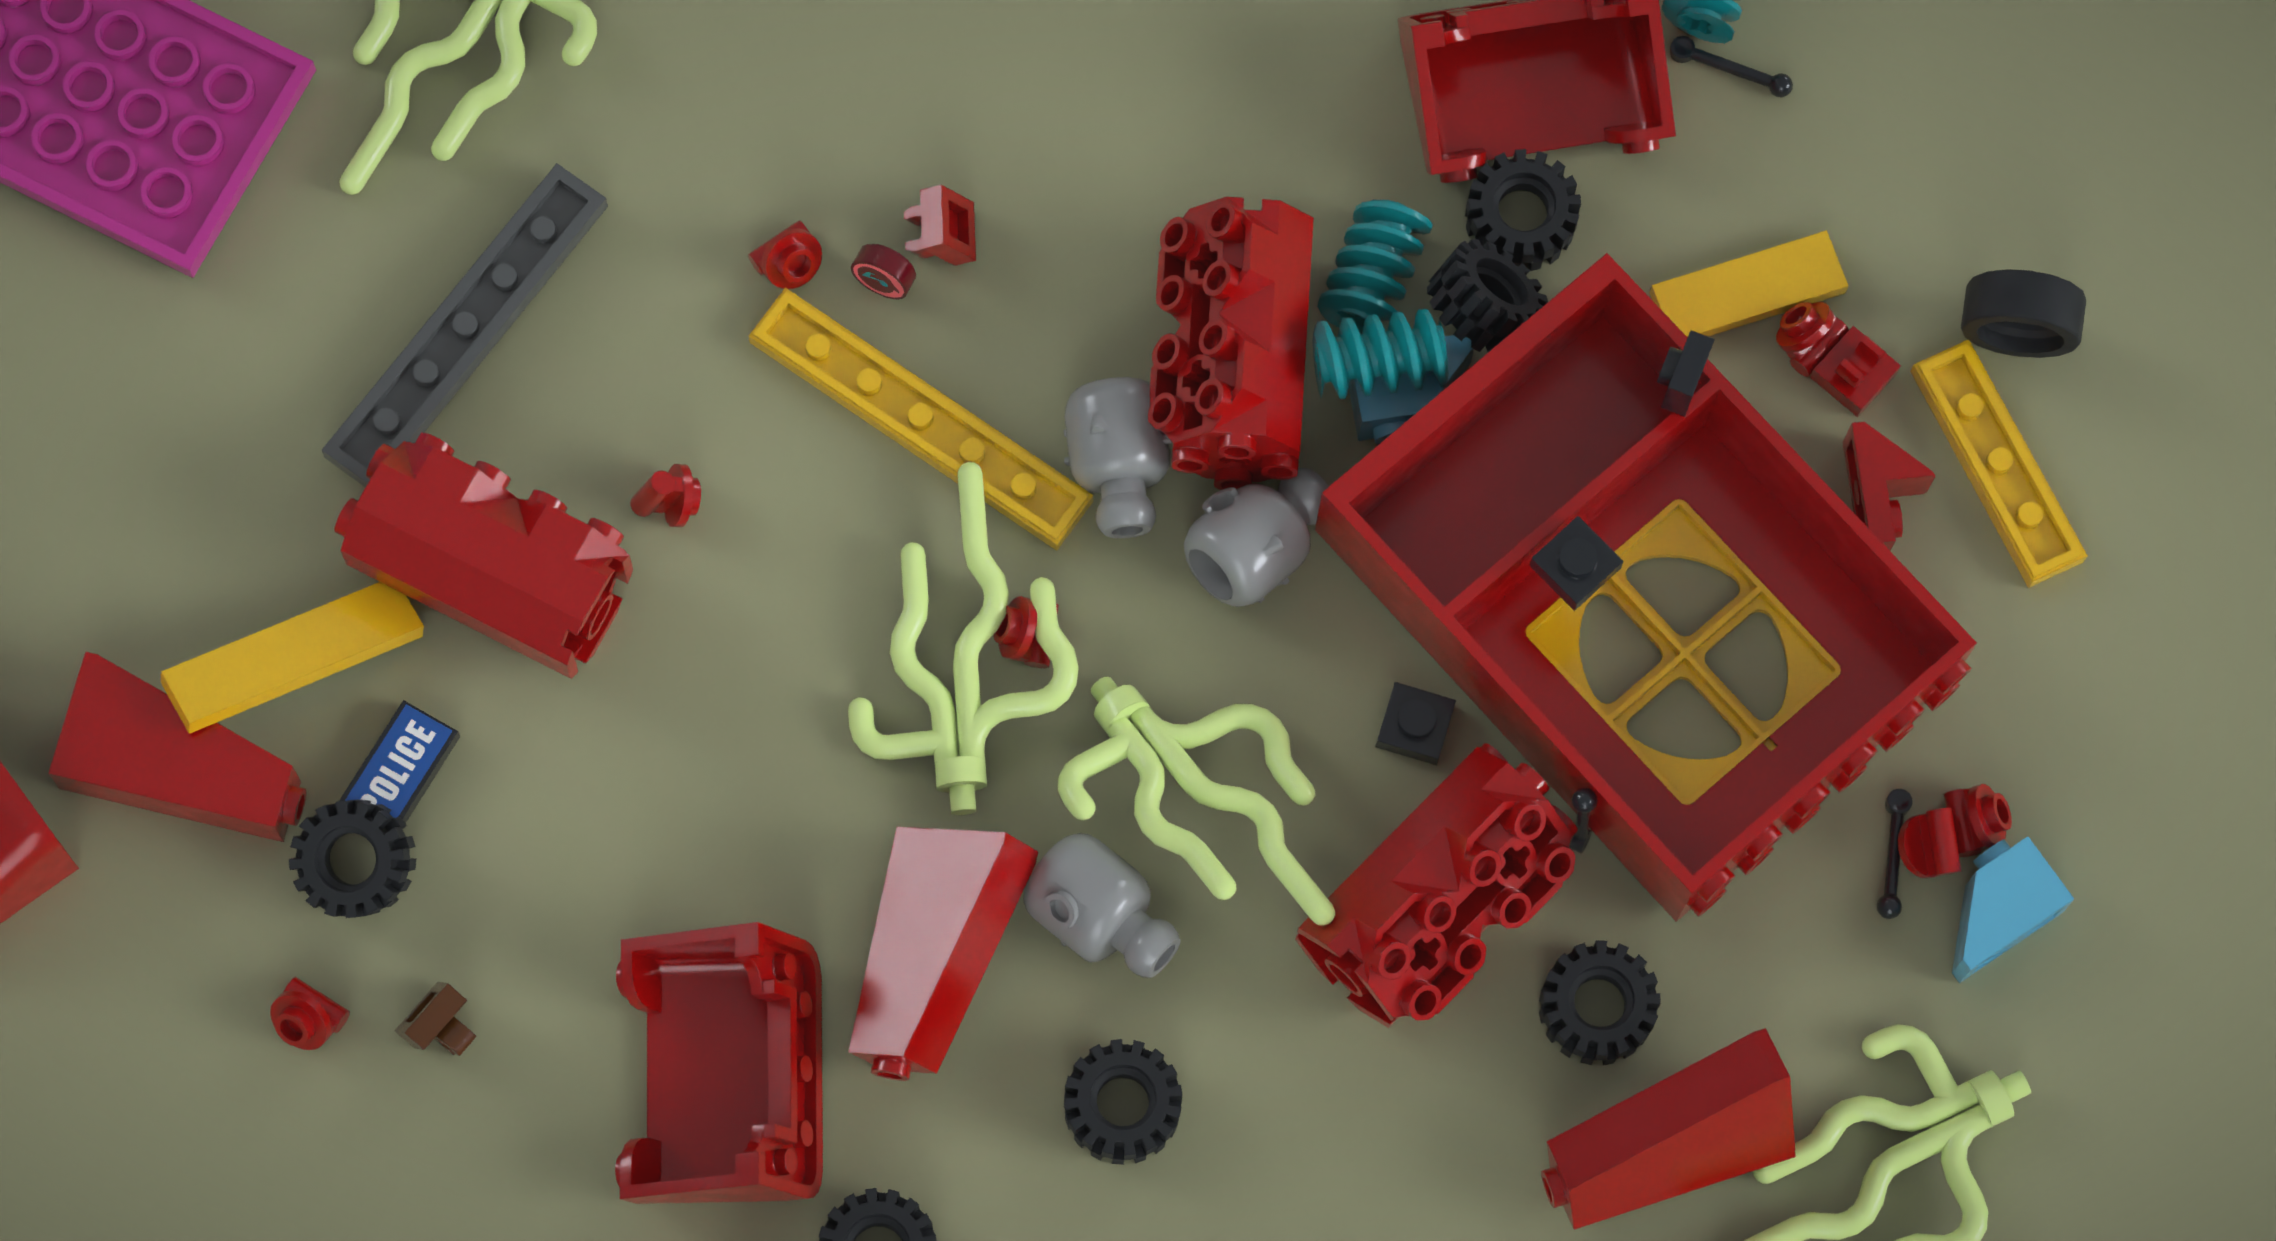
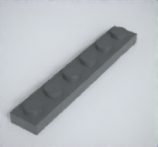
(468, 321)

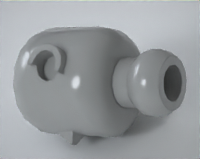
(1116, 452)
(1253, 537)
(1098, 905)

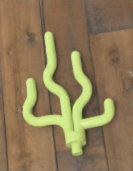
(446, 51)
(961, 734)
(1150, 742)
(1954, 1117)

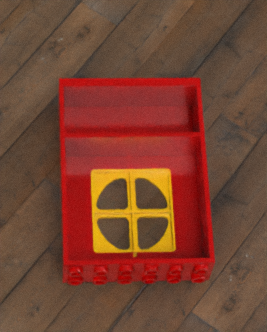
(1574, 427)

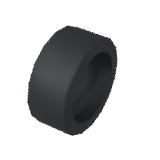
(2023, 313)

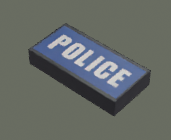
(403, 761)

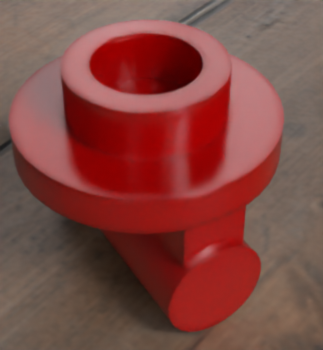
(788, 257)
(1809, 334)
(669, 493)
(1017, 634)
(1978, 818)
(1930, 844)
(306, 1016)

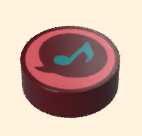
(883, 271)

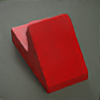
(1878, 472)

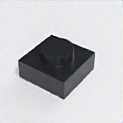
(1683, 370)
(1576, 563)
(1415, 723)

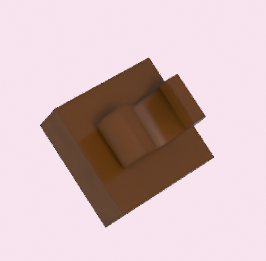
(435, 1020)

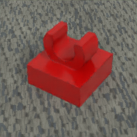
(945, 224)
(1855, 371)

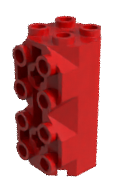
(1236, 366)
(484, 555)
(1415, 909)

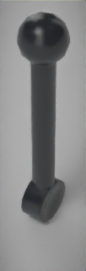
(1684, 50)
(1584, 802)
(1898, 805)

